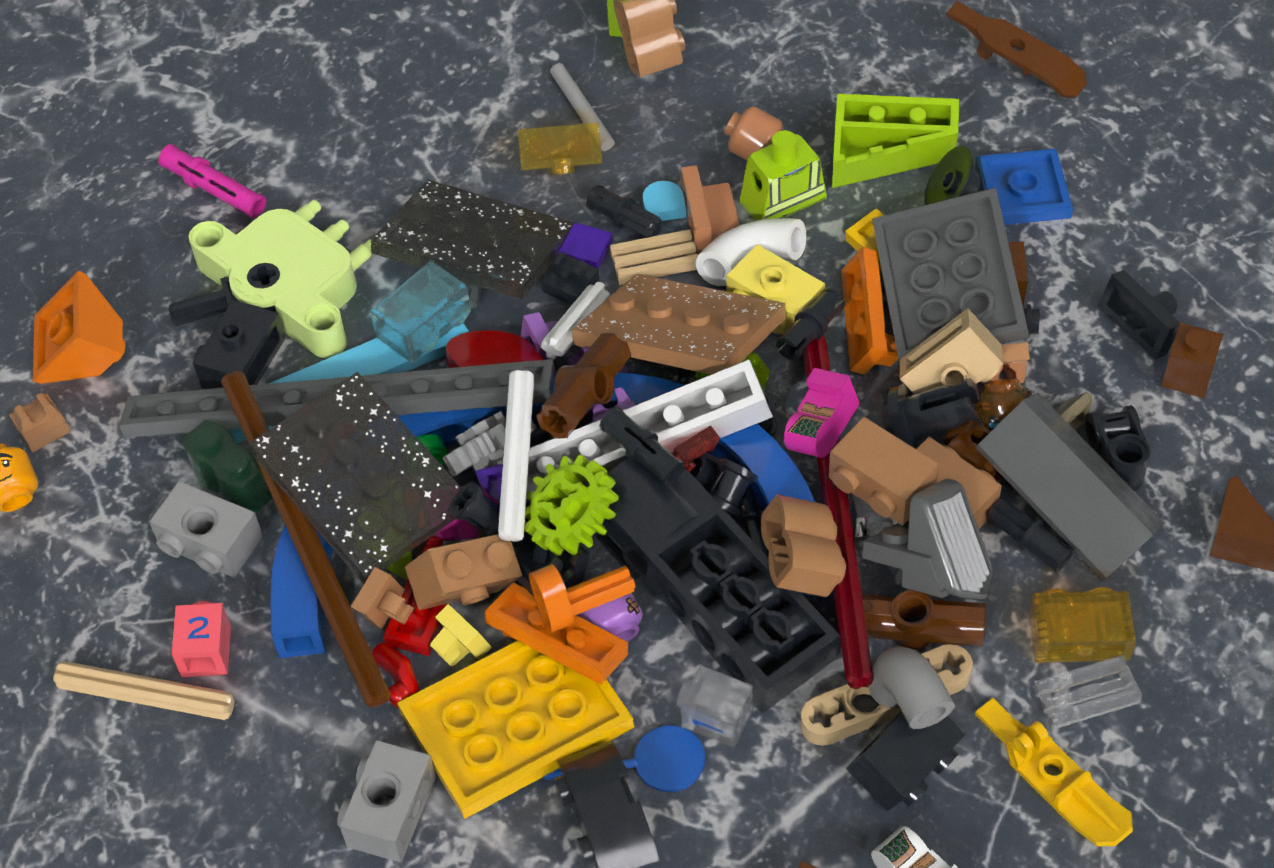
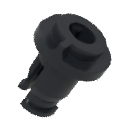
(930, 412)

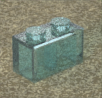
(421, 311)

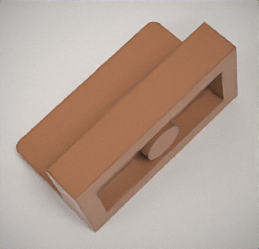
(708, 208)

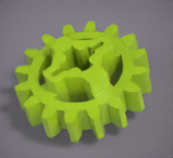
(569, 505)

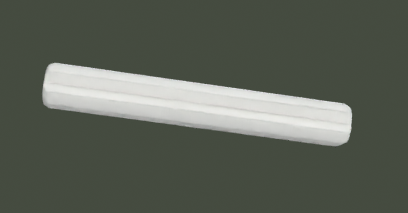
(516, 456)

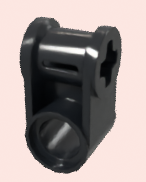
(1120, 443)
(723, 480)

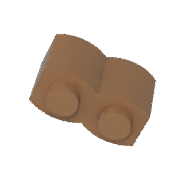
(649, 35)
(802, 546)

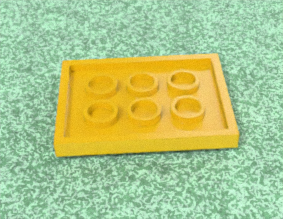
(509, 723)

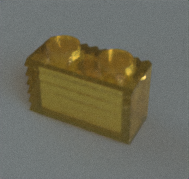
(1081, 625)

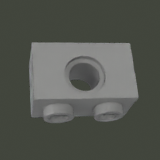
(189, 512)
(387, 827)

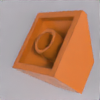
(76, 334)

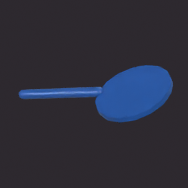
(665, 759)

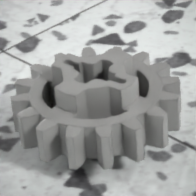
(480, 445)

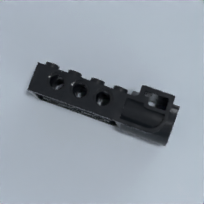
(716, 582)

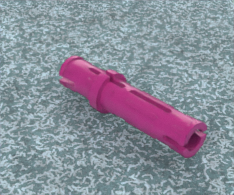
(179, 163)

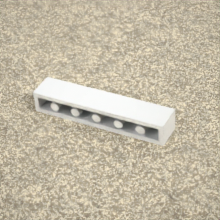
(723, 400)

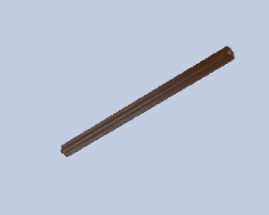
(312, 556)

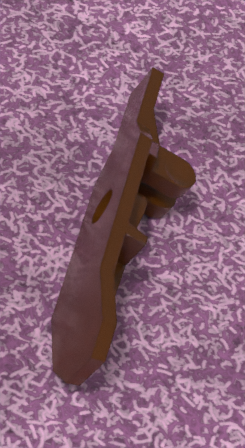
(1034, 58)

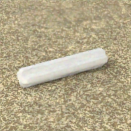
(560, 337)

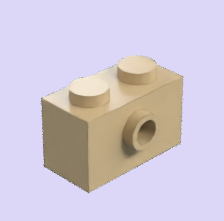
(951, 354)

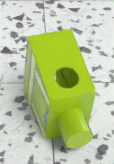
(782, 178)

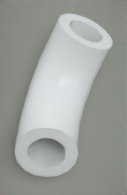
(780, 236)

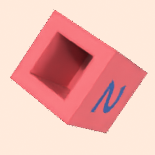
(201, 639)

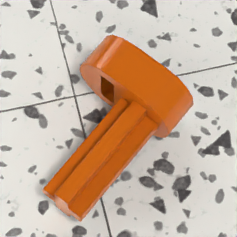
(560, 604)

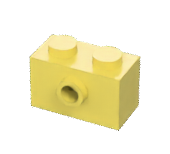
(775, 279)

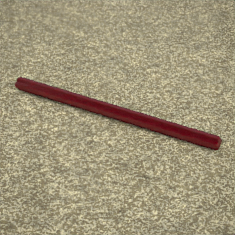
(848, 592)

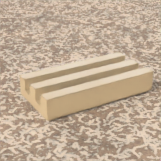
(653, 251)

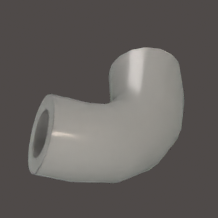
(910, 682)

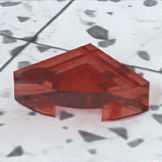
(696, 446)

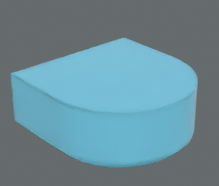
(665, 200)

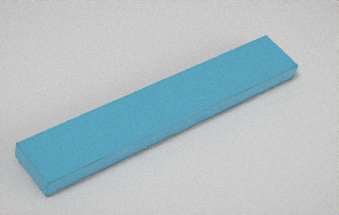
(366, 359)

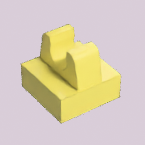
(458, 638)

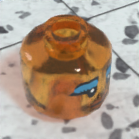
(999, 400)

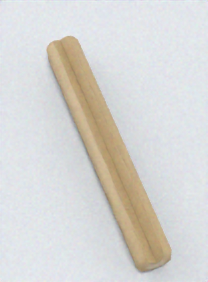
(144, 690)

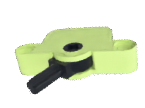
(280, 267)

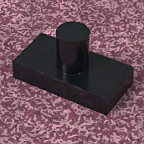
(1142, 316)

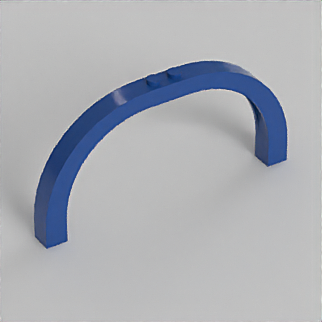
(296, 610)

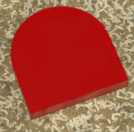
(488, 348)

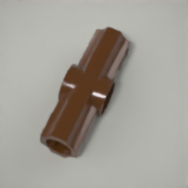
(583, 385)
(941, 620)

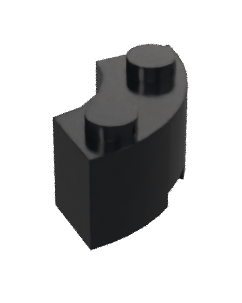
(608, 816)

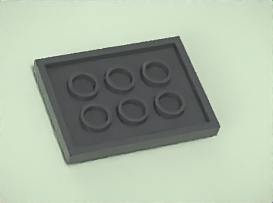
(947, 261)

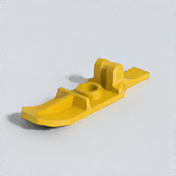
(1069, 793)

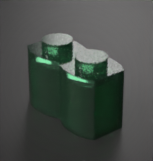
(226, 466)

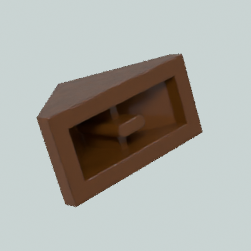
(1243, 529)

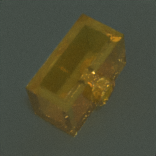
(560, 146)

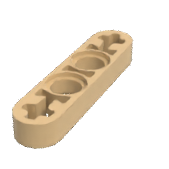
(828, 703)

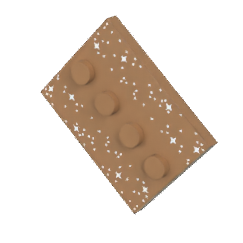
(682, 323)

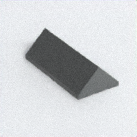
(1069, 485)

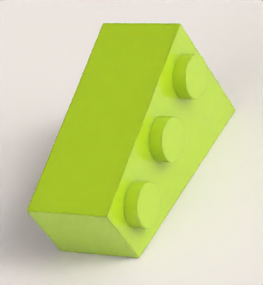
(890, 135)

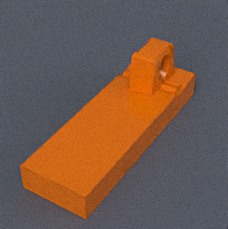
(865, 314)
(577, 646)

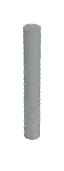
(580, 103)

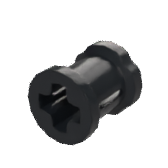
(476, 509)

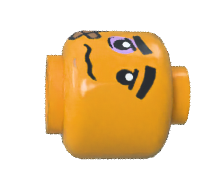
(17, 478)

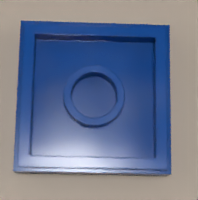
(1027, 185)

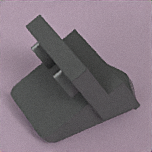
(937, 545)

